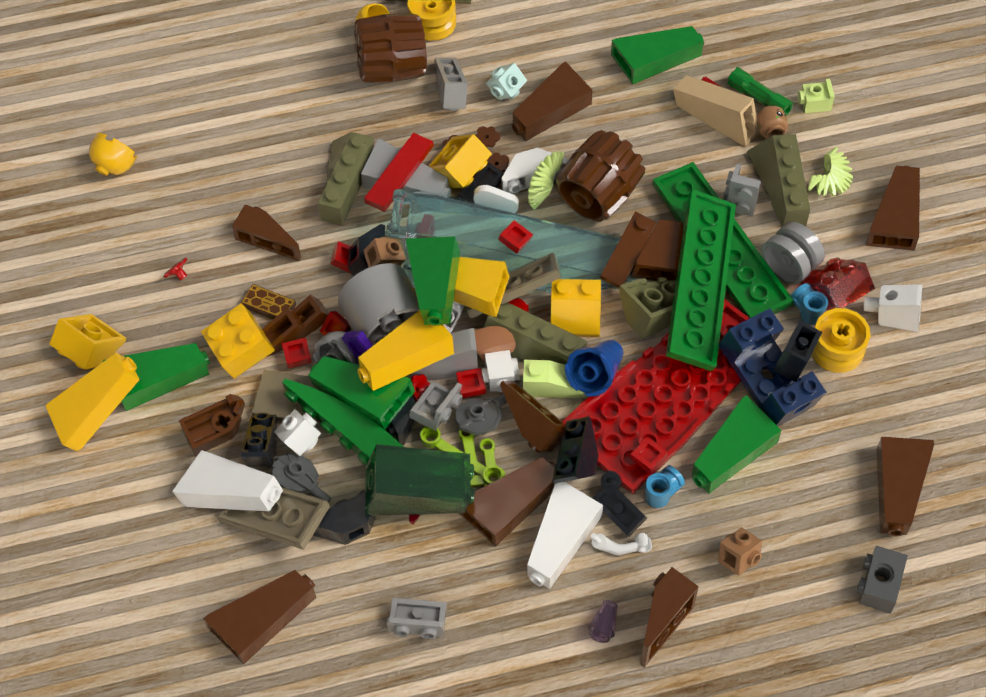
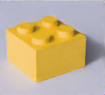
(237, 341)

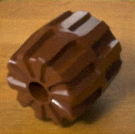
(390, 48)
(600, 176)

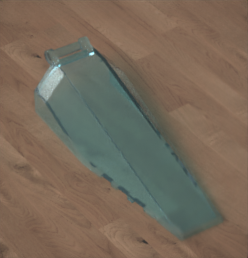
(477, 229)

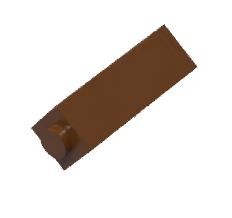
(660, 252)

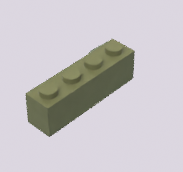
(782, 175)
(344, 176)
(534, 336)

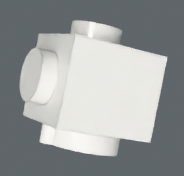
(499, 368)
(298, 432)

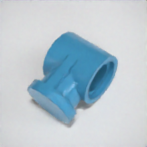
(806, 299)
(668, 480)

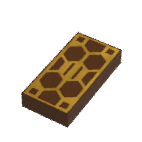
(266, 302)

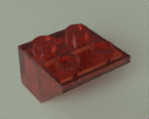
(841, 281)

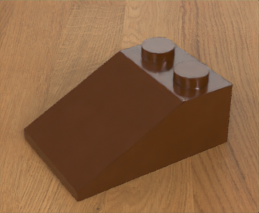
(671, 603)

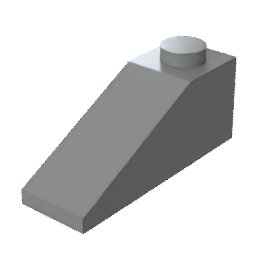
(451, 84)

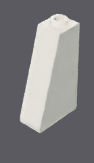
(226, 485)
(562, 532)

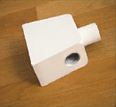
(897, 306)

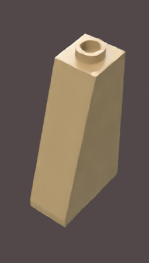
(719, 108)

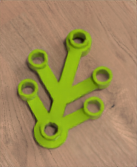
(483, 473)

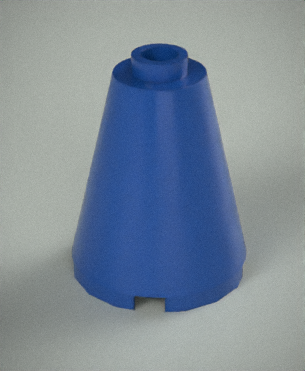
(594, 367)

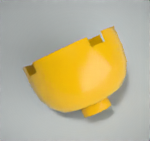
(110, 155)

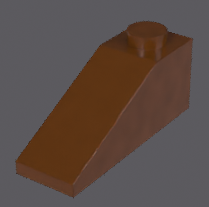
(261, 230)
(628, 250)
(534, 421)

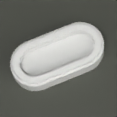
(496, 198)

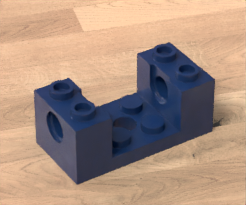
(753, 348)

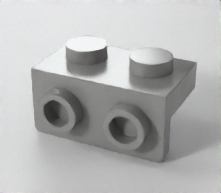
(742, 192)
(436, 405)
(417, 618)

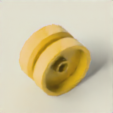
(436, 16)
(842, 340)

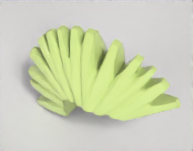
(835, 174)
(543, 179)

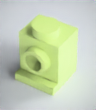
(816, 97)

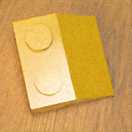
(461, 160)
(576, 306)
(85, 340)

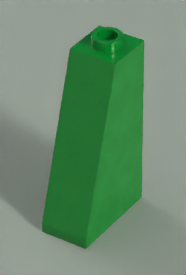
(656, 52)
(434, 272)
(165, 371)
(343, 382)
(735, 445)

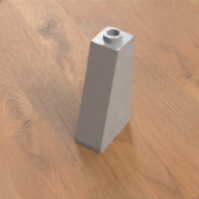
(423, 179)
(463, 358)

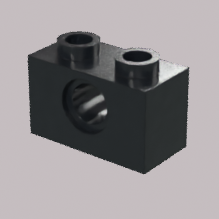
(797, 351)

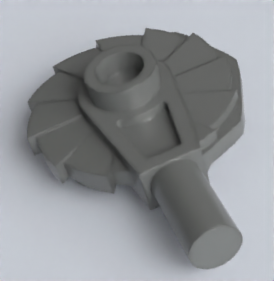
(480, 415)
(298, 475)

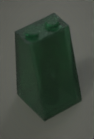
(417, 481)

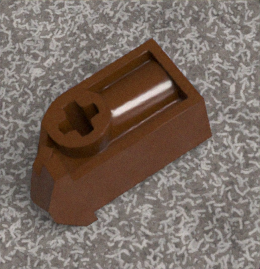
(204, 427)

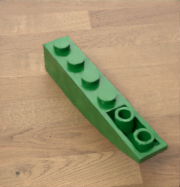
(336, 417)

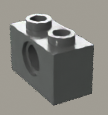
(891, 567)

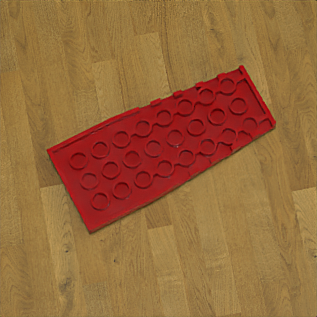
(656, 401)

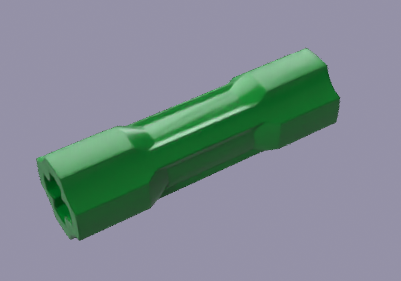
(747, 84)

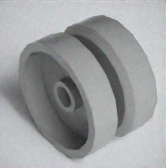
(793, 252)

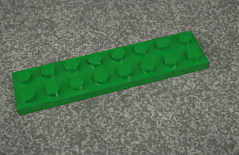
(749, 277)
(701, 281)

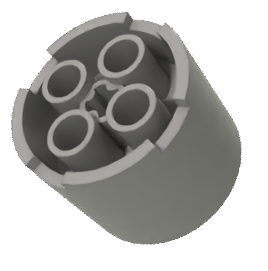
(378, 300)

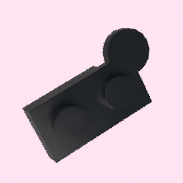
(617, 505)

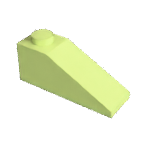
(548, 379)

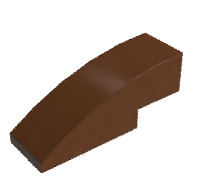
(295, 323)

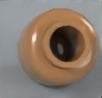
(772, 121)

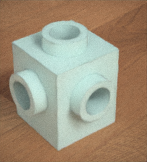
(506, 82)

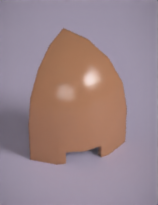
(493, 339)

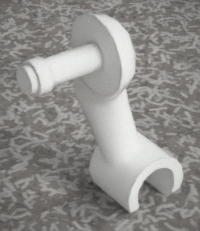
(643, 544)

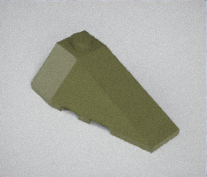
(648, 304)

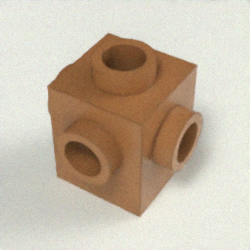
(384, 251)
(740, 551)

